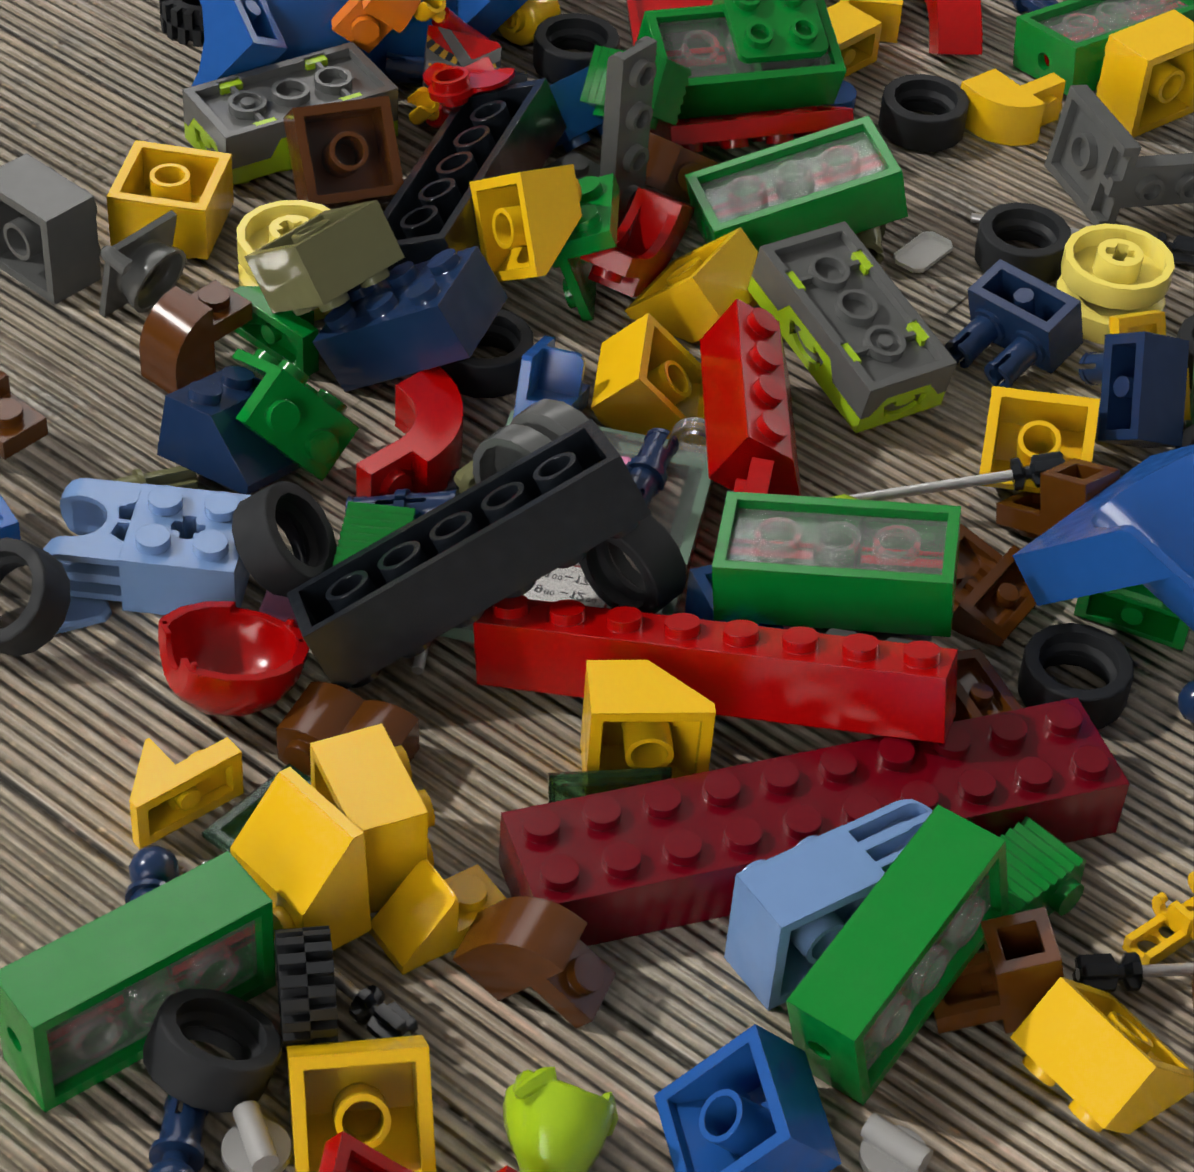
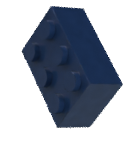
(412, 319)

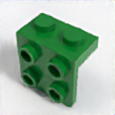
(774, 29)
(592, 234)
(294, 415)

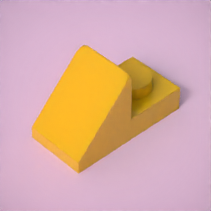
(174, 795)
(431, 914)

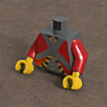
(454, 44)

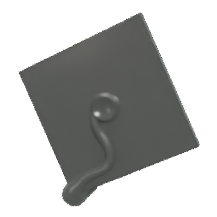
(141, 267)

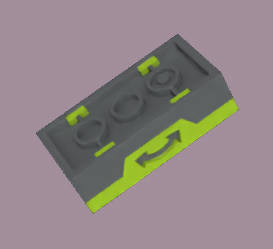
(247, 109)
(851, 326)

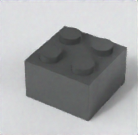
(47, 230)

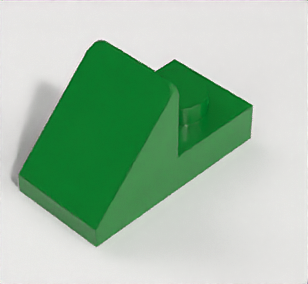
(280, 333)

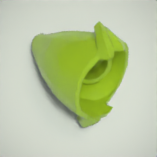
(556, 1123)

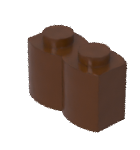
(332, 710)

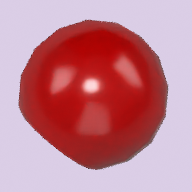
(229, 657)

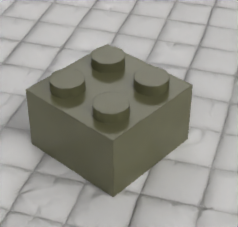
(326, 259)

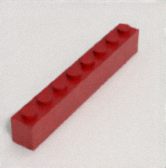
(736, 664)

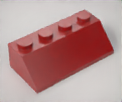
(748, 399)

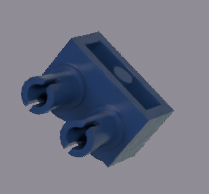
(1023, 317)
(1140, 389)

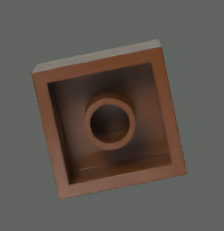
(344, 152)

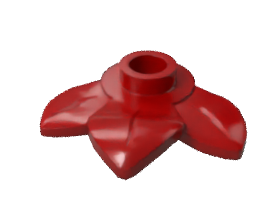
(456, 84)

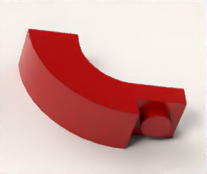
(955, 27)
(643, 243)
(422, 460)

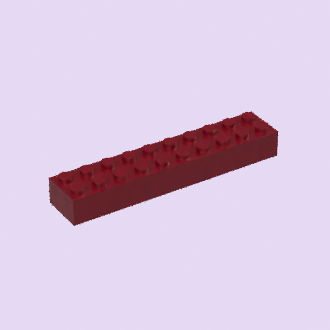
(673, 845)

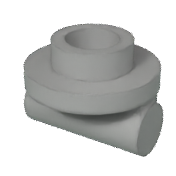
(255, 1142)
(891, 1148)

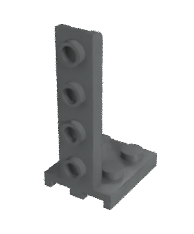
(624, 124)
(1102, 163)

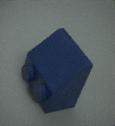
(207, 439)

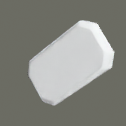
(923, 252)

